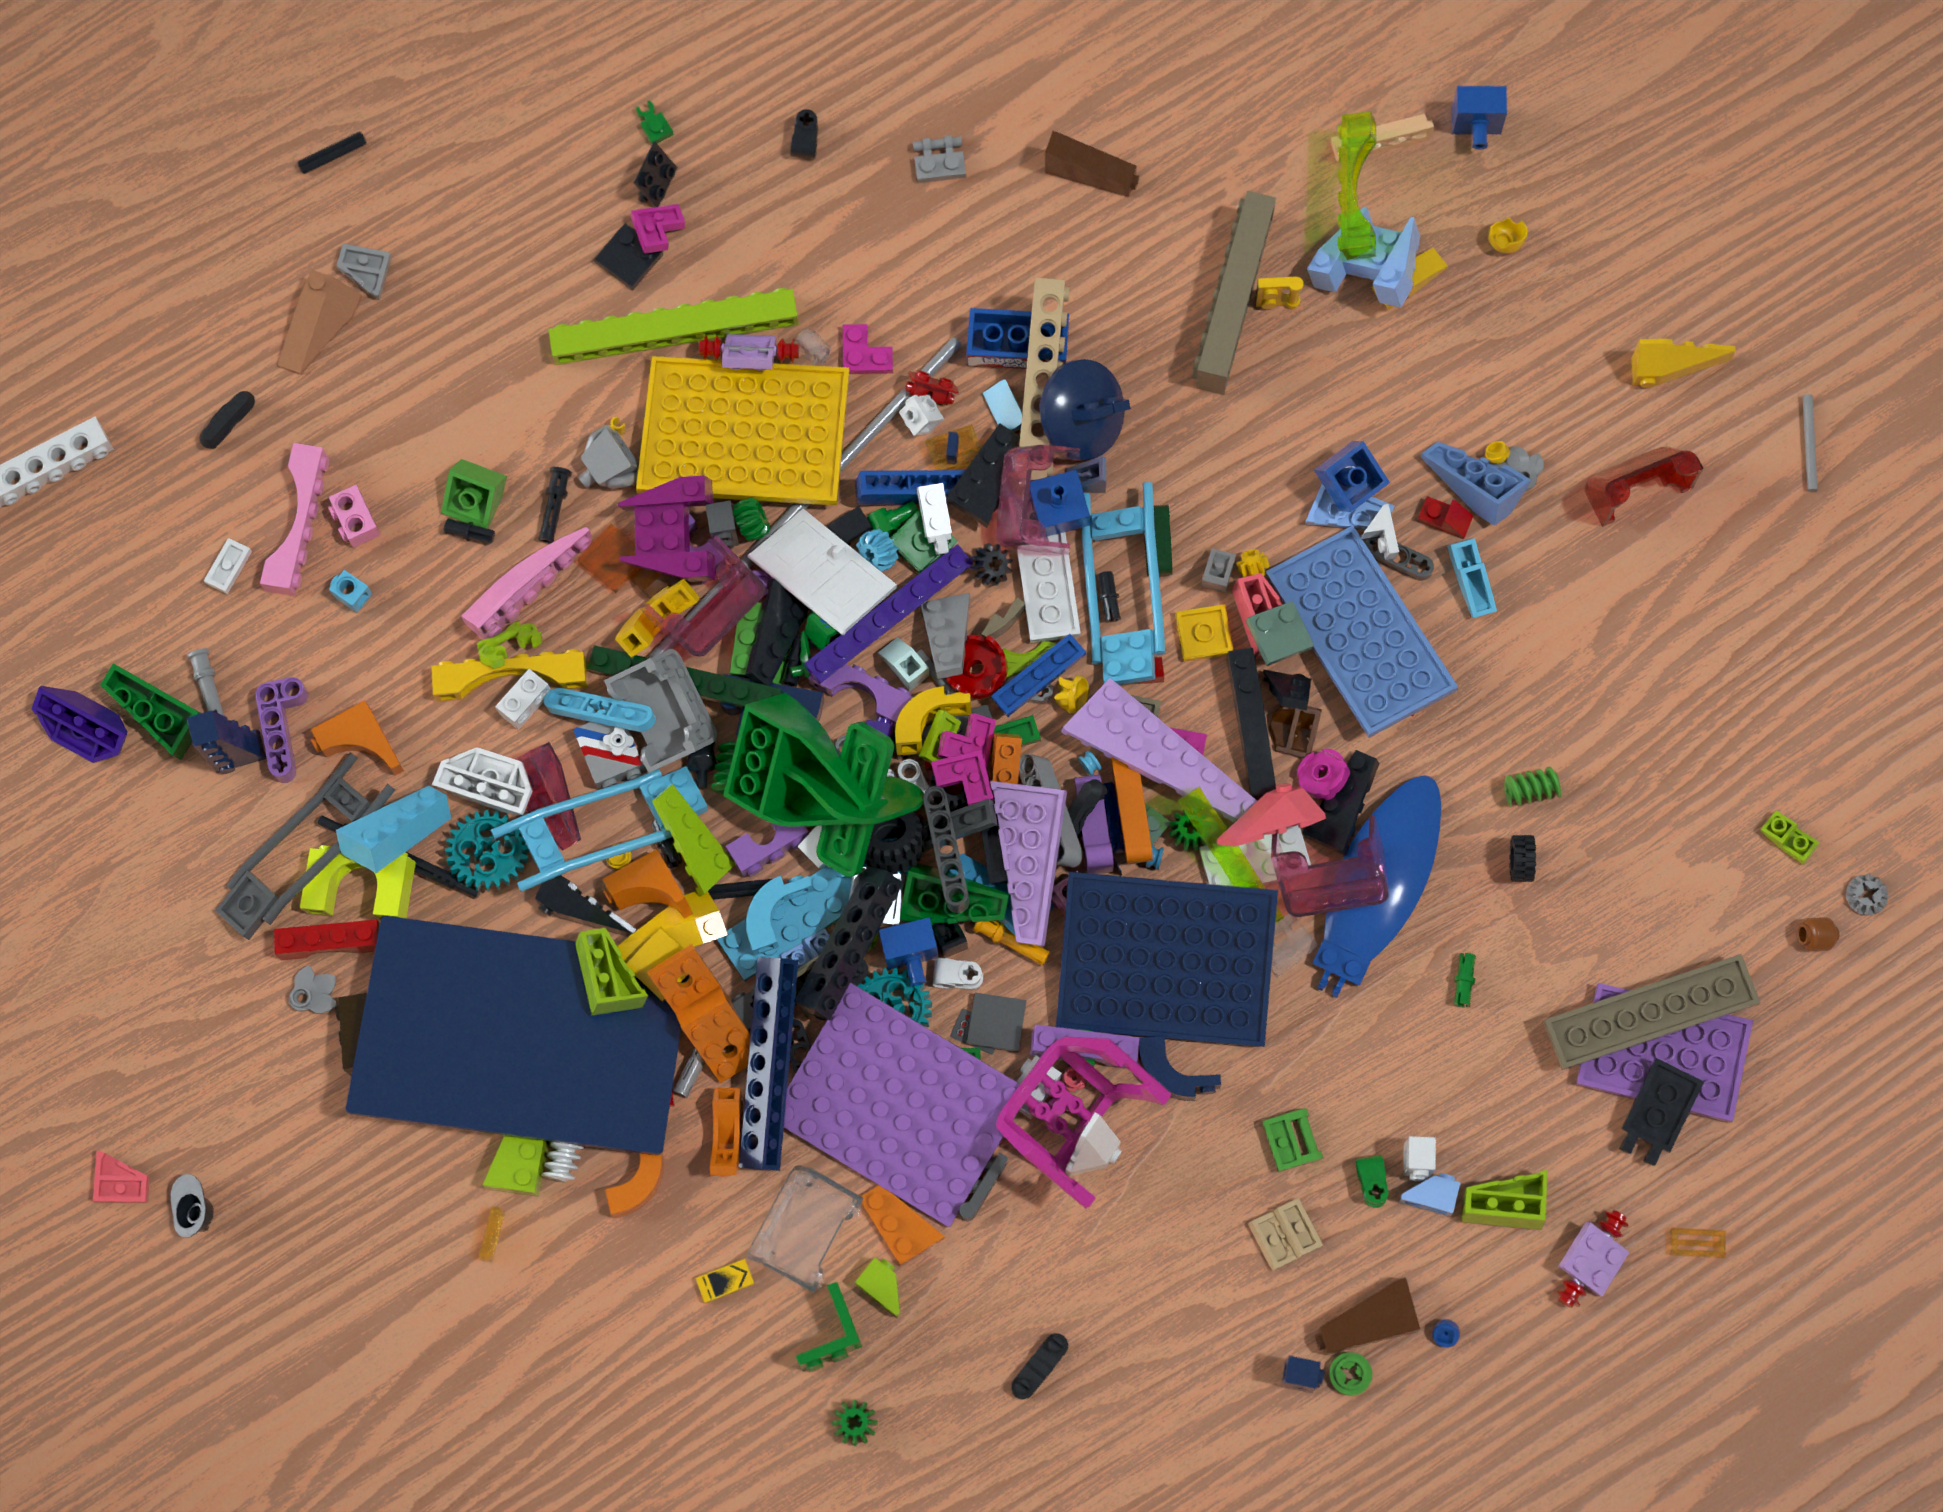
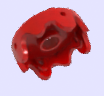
(994, 673)

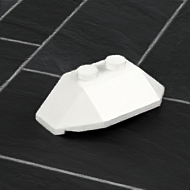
(486, 780)

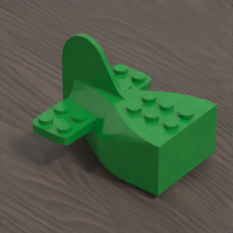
(796, 777)

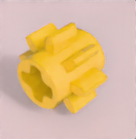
(1252, 563)

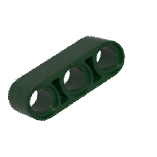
(1163, 540)

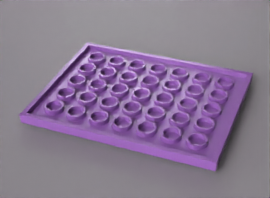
(898, 1104)

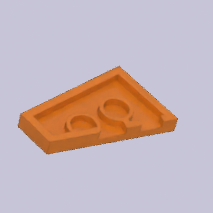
(899, 1225)

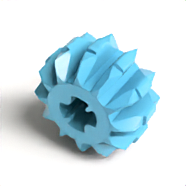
(878, 549)

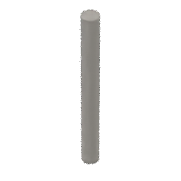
(1810, 450)

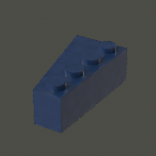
(224, 742)

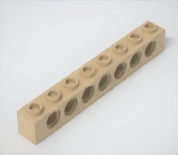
(1043, 290)

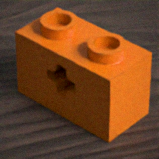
(1005, 758)

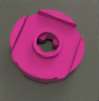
(1331, 783)

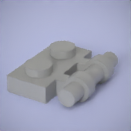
(939, 166)

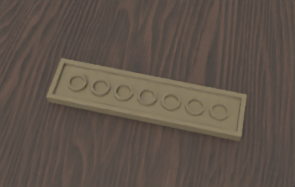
(1651, 1012)

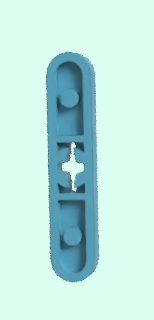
(583, 707)

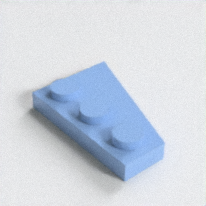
(1326, 513)

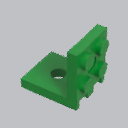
(837, 1349)

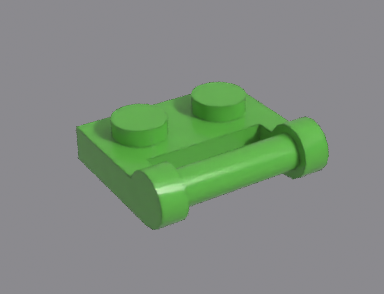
(1284, 1143)

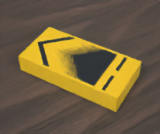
(725, 1281)

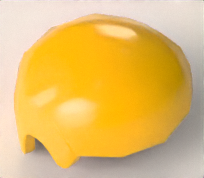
(1508, 236)

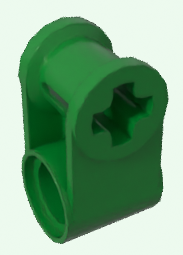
(1372, 1176)

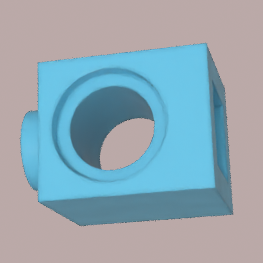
(355, 599)

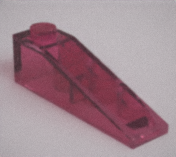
(549, 788)

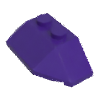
(79, 723)

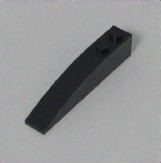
(1251, 721)

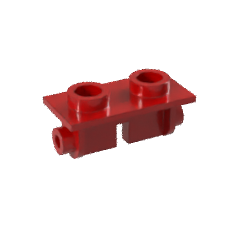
(941, 389)

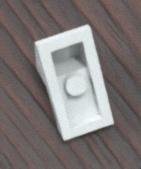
(1383, 526)

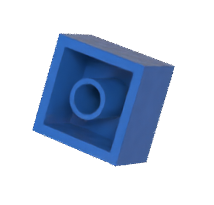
(1479, 112)
(1352, 476)
(1059, 503)
(909, 946)

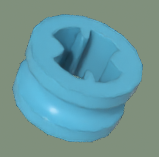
(1089, 763)

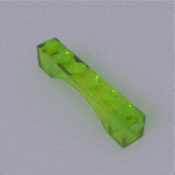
(1358, 140)
(1210, 828)

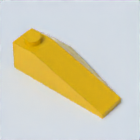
(1662, 361)

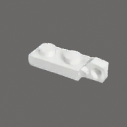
(935, 516)

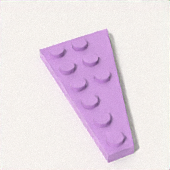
(1029, 840)

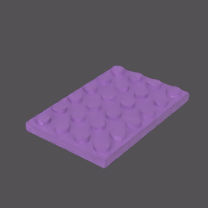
(1706, 1051)

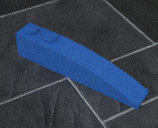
(900, 485)

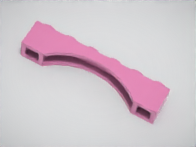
(283, 567)

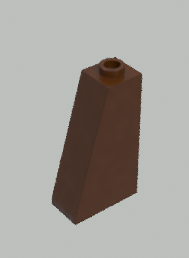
(1089, 165)
(1374, 1320)

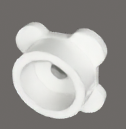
(618, 748)

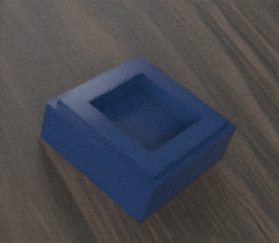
(952, 447)

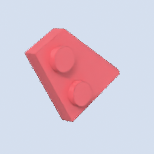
(118, 1182)

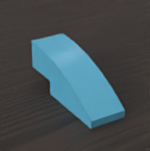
(1472, 577)

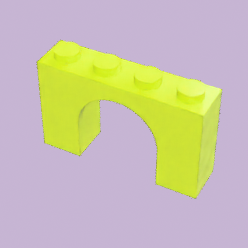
(393, 885)

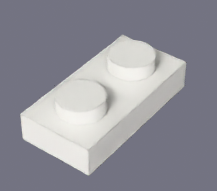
(227, 566)

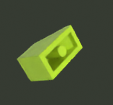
(881, 1285)

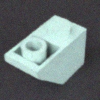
(905, 663)

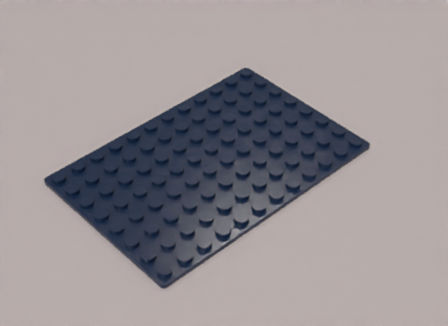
(504, 1041)

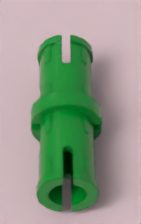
(1464, 980)

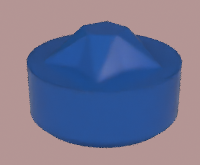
(1446, 1333)

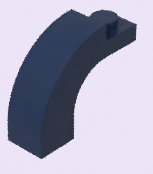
(1182, 1087)

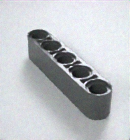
(944, 837)

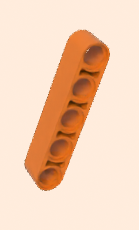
(1132, 813)

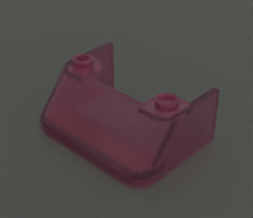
(1013, 527)
(737, 597)
(1332, 884)

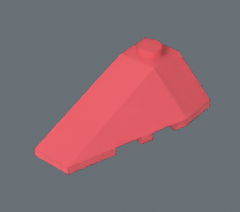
(1272, 814)

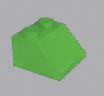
(473, 493)

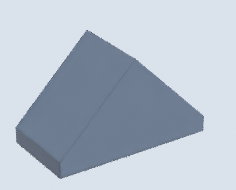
(1092, 475)

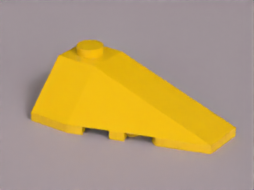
(696, 929)

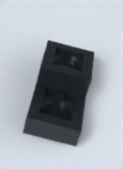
(850, 525)

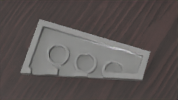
(947, 632)

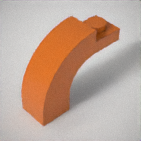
(726, 1131)
(640, 1189)

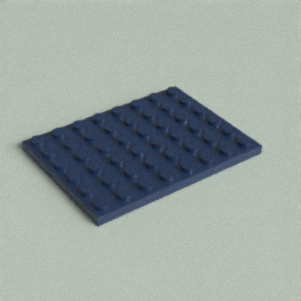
(1167, 959)

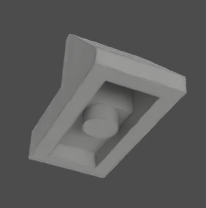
(1218, 570)

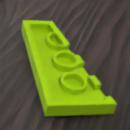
(700, 849)

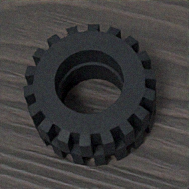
(898, 854)

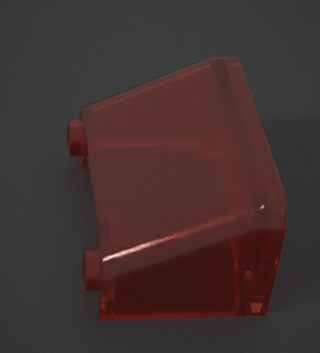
(1612, 487)

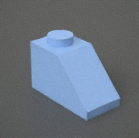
(1435, 1194)

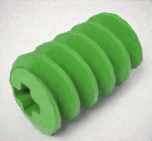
(1532, 785)

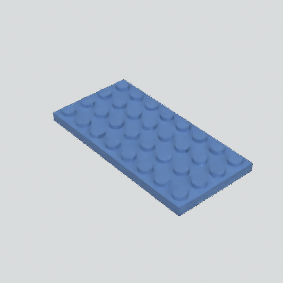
(1362, 631)

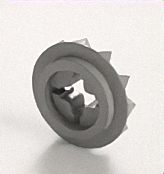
(1864, 905)

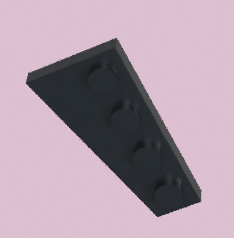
(981, 482)
(775, 632)
(1345, 807)

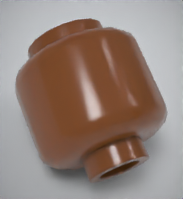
(1818, 934)

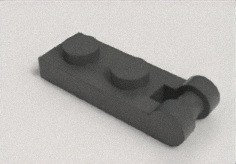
(982, 1188)

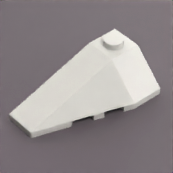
(1094, 1148)

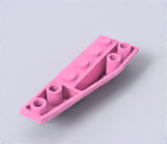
(522, 584)

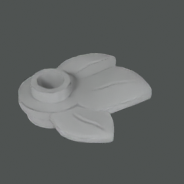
(1524, 464)
(316, 989)

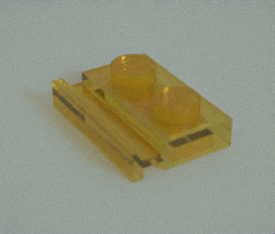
(967, 449)

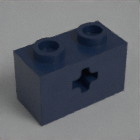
(1302, 1374)

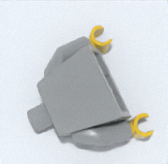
(609, 458)

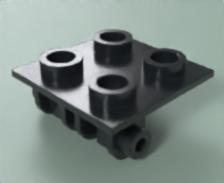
(655, 176)

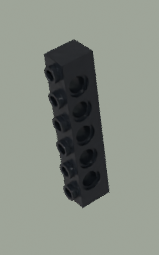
(848, 942)

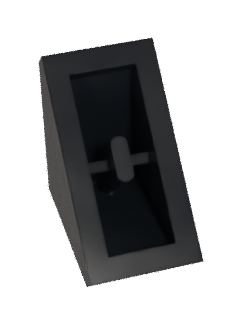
(949, 938)

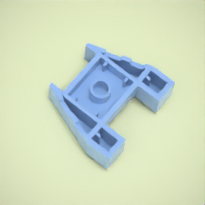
(1390, 268)

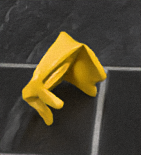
(1072, 694)

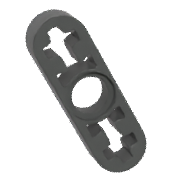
(1402, 567)

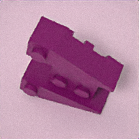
(663, 529)

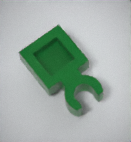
(654, 125)

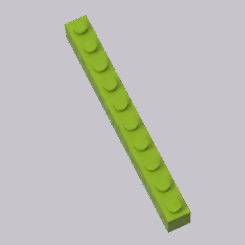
(673, 326)

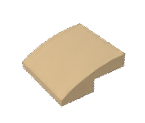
(1285, 1234)

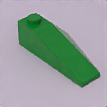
(926, 899)

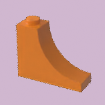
(355, 731)
(645, 882)

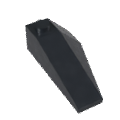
(566, 902)

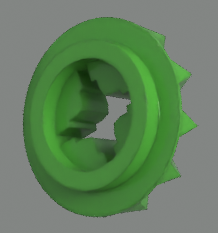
(1363, 1371)

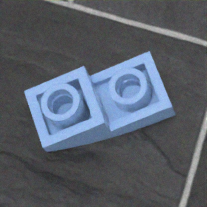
(808, 948)

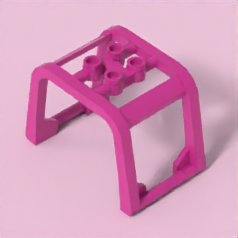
(1067, 1049)

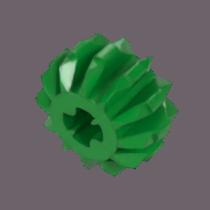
(751, 519)
(1180, 831)
(856, 1432)

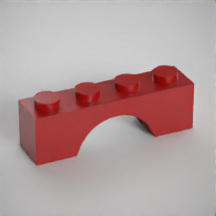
(308, 940)

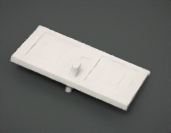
(822, 571)

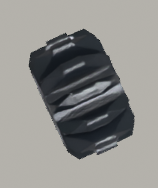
(995, 555)

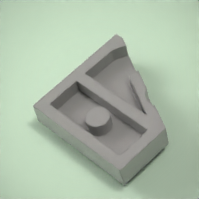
(365, 267)

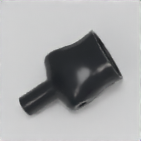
(701, 763)

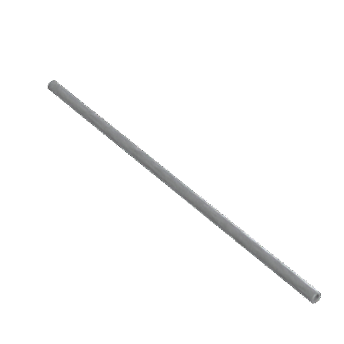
(847, 456)

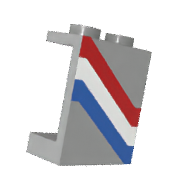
(603, 764)

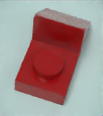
(1445, 517)

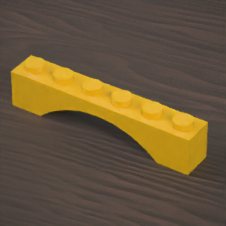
(459, 679)

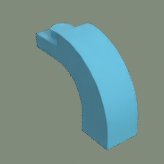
(764, 906)

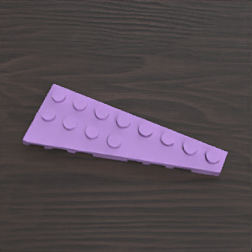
(1138, 738)

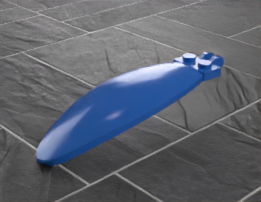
(1409, 837)

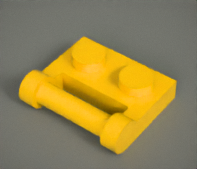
(1270, 292)

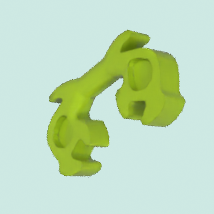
(493, 653)

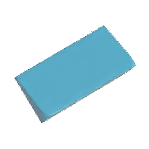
(1004, 406)

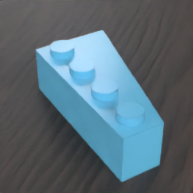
(393, 829)

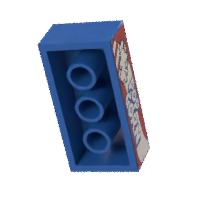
(1003, 336)

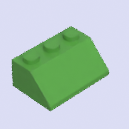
(744, 639)

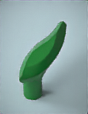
(804, 657)

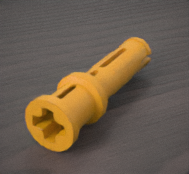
(1000, 934)

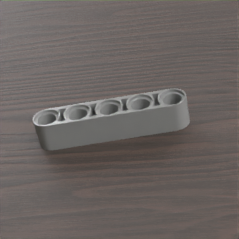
(1039, 773)

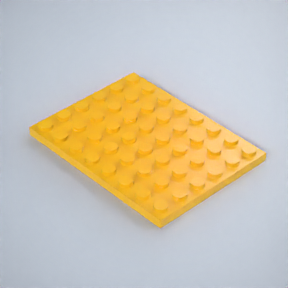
(745, 429)

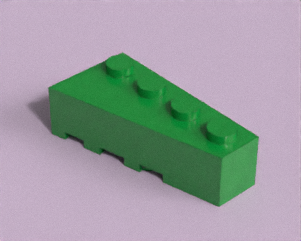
(152, 708)

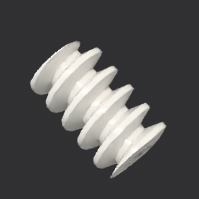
(562, 1161)

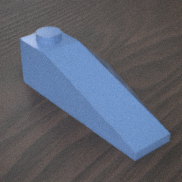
(1484, 487)

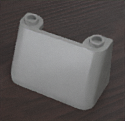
(680, 715)

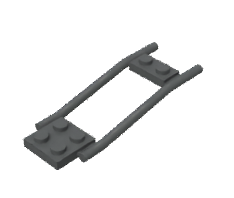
(250, 899)

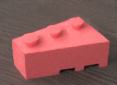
(1252, 597)

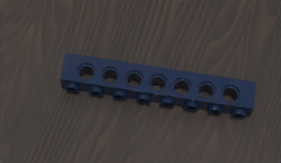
(768, 1063)

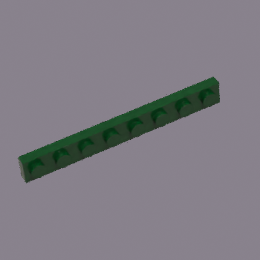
(708, 684)

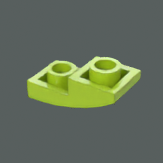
(1789, 838)

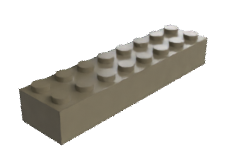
(1233, 292)

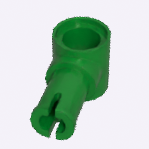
(890, 520)

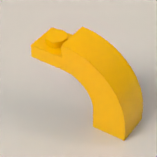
(640, 630)
(922, 711)

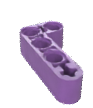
(280, 730)
(1095, 835)

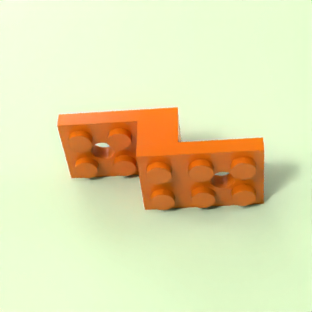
(704, 1012)

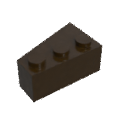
(350, 1015)

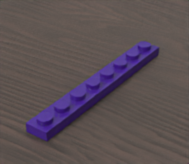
(888, 614)

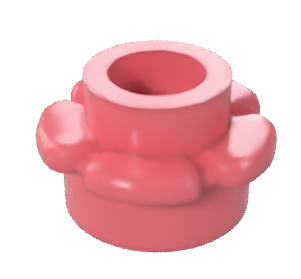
(1072, 1085)

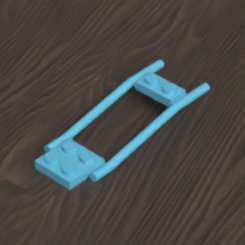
(1125, 655)
(545, 850)

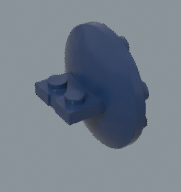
(1083, 408)

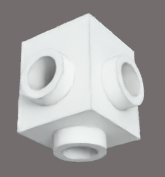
(921, 415)

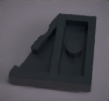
(1289, 689)

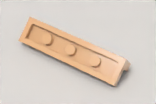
(1396, 134)

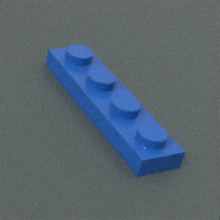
(1038, 675)

